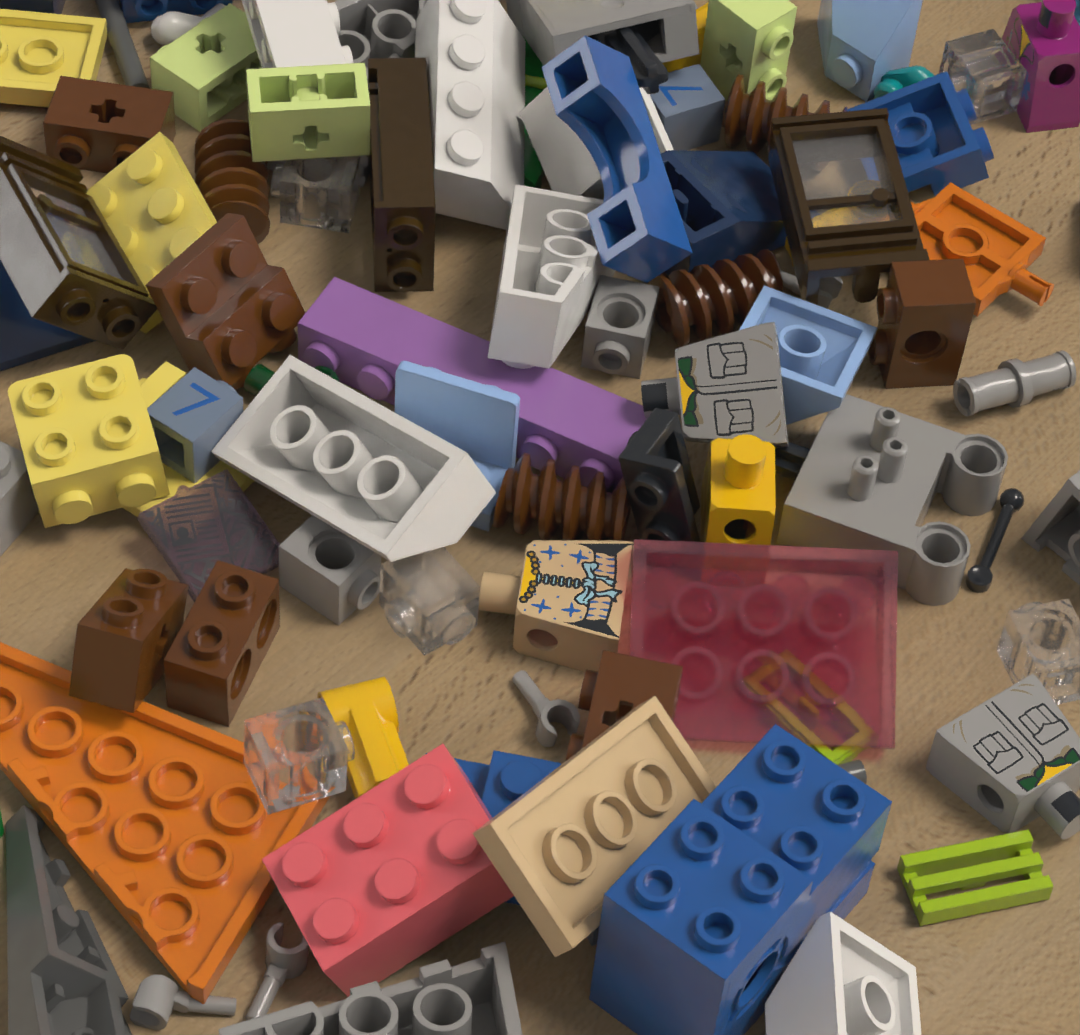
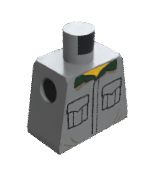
(725, 388)
(1013, 760)

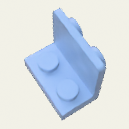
(466, 414)

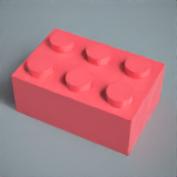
(390, 872)

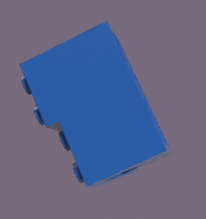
(733, 890)

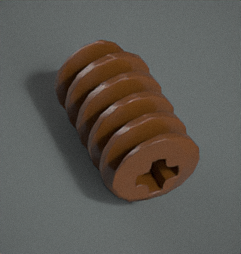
(752, 114)
(229, 176)
(713, 294)
(561, 503)

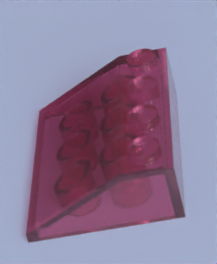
(771, 638)

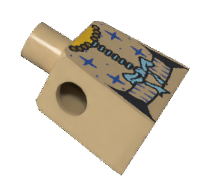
(565, 600)

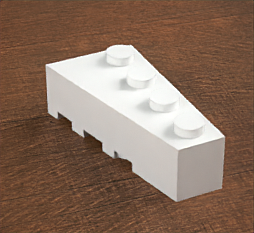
(544, 276)

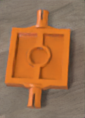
(988, 241)

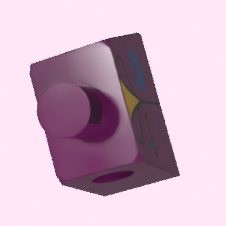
(1048, 46)

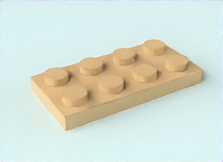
(592, 821)

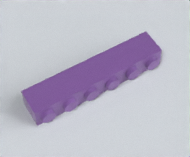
(559, 414)

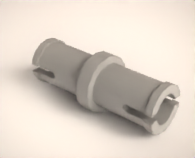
(1014, 383)

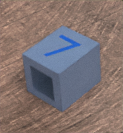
(690, 108)
(192, 421)

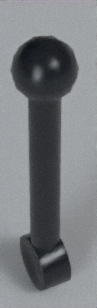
(980, 576)

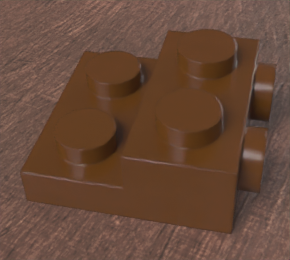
(226, 302)

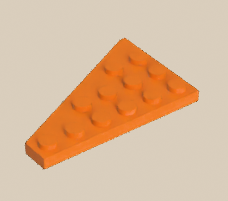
(148, 812)

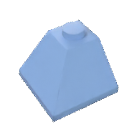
(866, 40)
(816, 351)

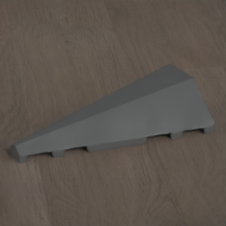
(54, 955)

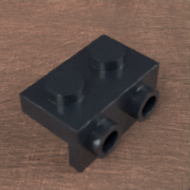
(660, 480)

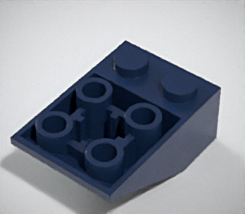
(724, 204)

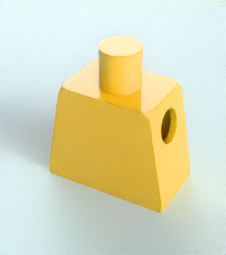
(739, 486)

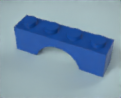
(600, 100)

